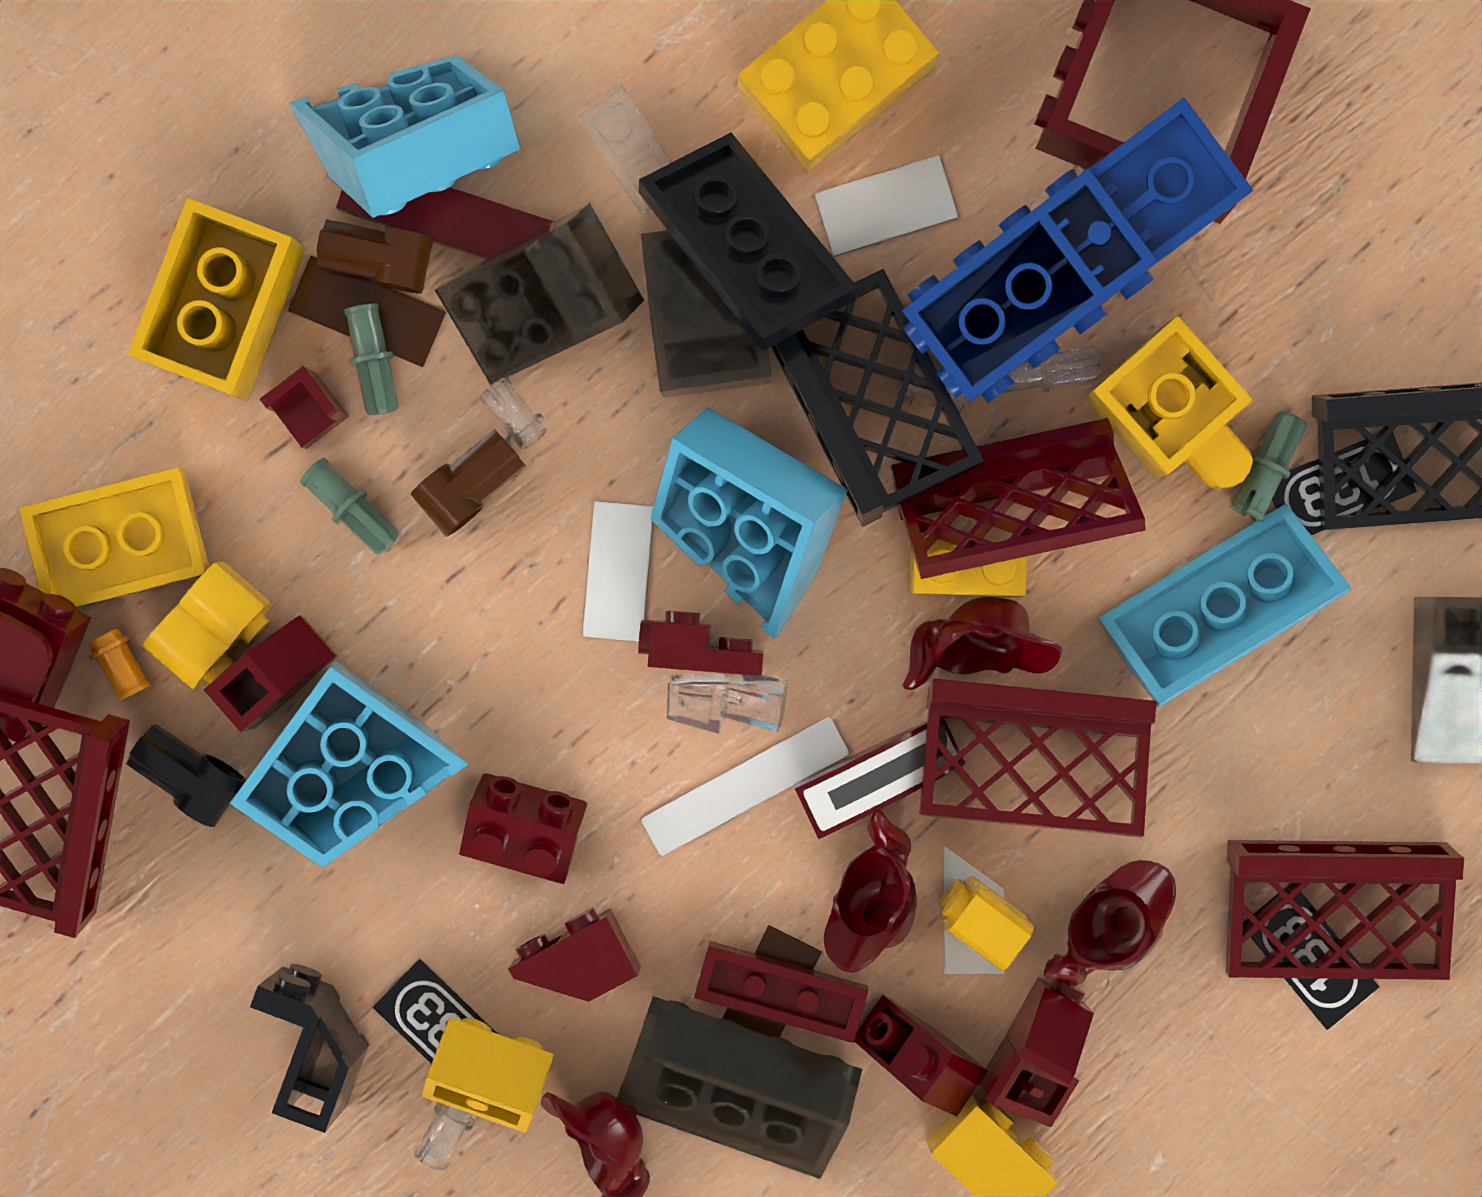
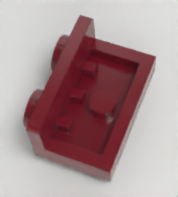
(522, 827)

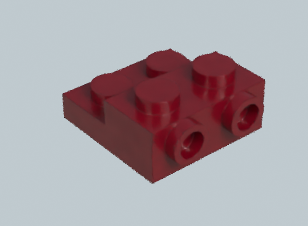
(684, 645)

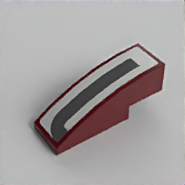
(870, 779)

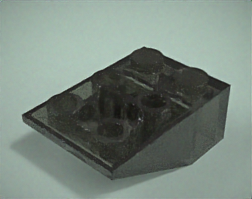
(541, 295)
(693, 331)
(1447, 680)

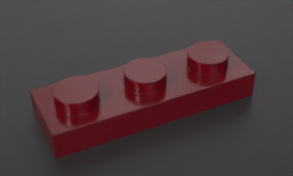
(781, 992)

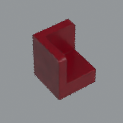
(305, 406)

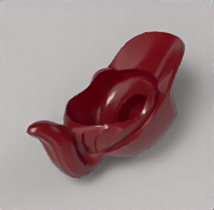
(977, 638)
(873, 901)
(1116, 922)
(607, 1139)

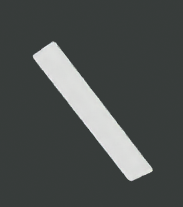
(745, 786)

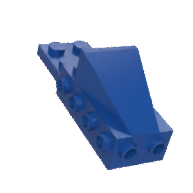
(1072, 254)

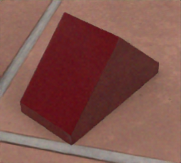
(1023, 1087)

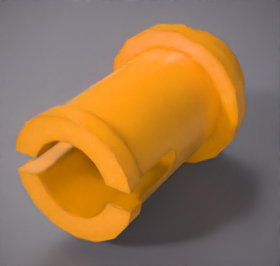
(118, 663)

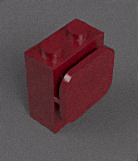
(36, 645)

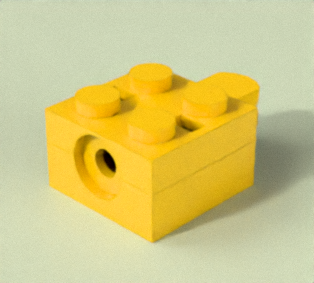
(1172, 412)

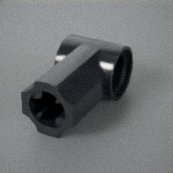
(197, 782)

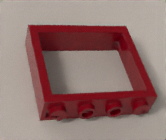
(1087, 147)

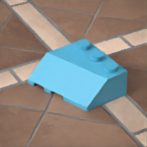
(410, 134)
(747, 513)
(343, 768)

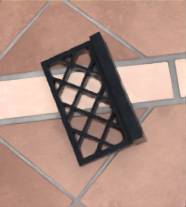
(1388, 410)
(836, 431)

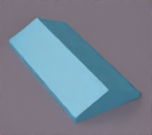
(1223, 605)

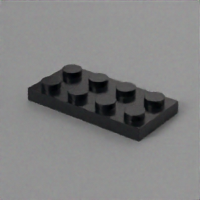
(747, 241)

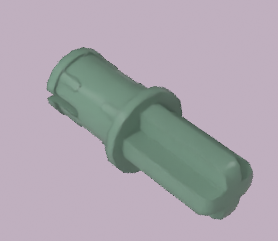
(371, 359)
(1269, 466)
(350, 506)

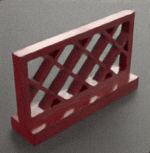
(1010, 473)
(1043, 710)
(89, 817)
(1348, 863)

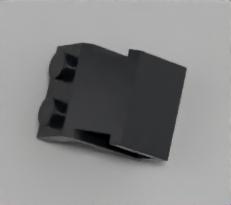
(315, 1005)

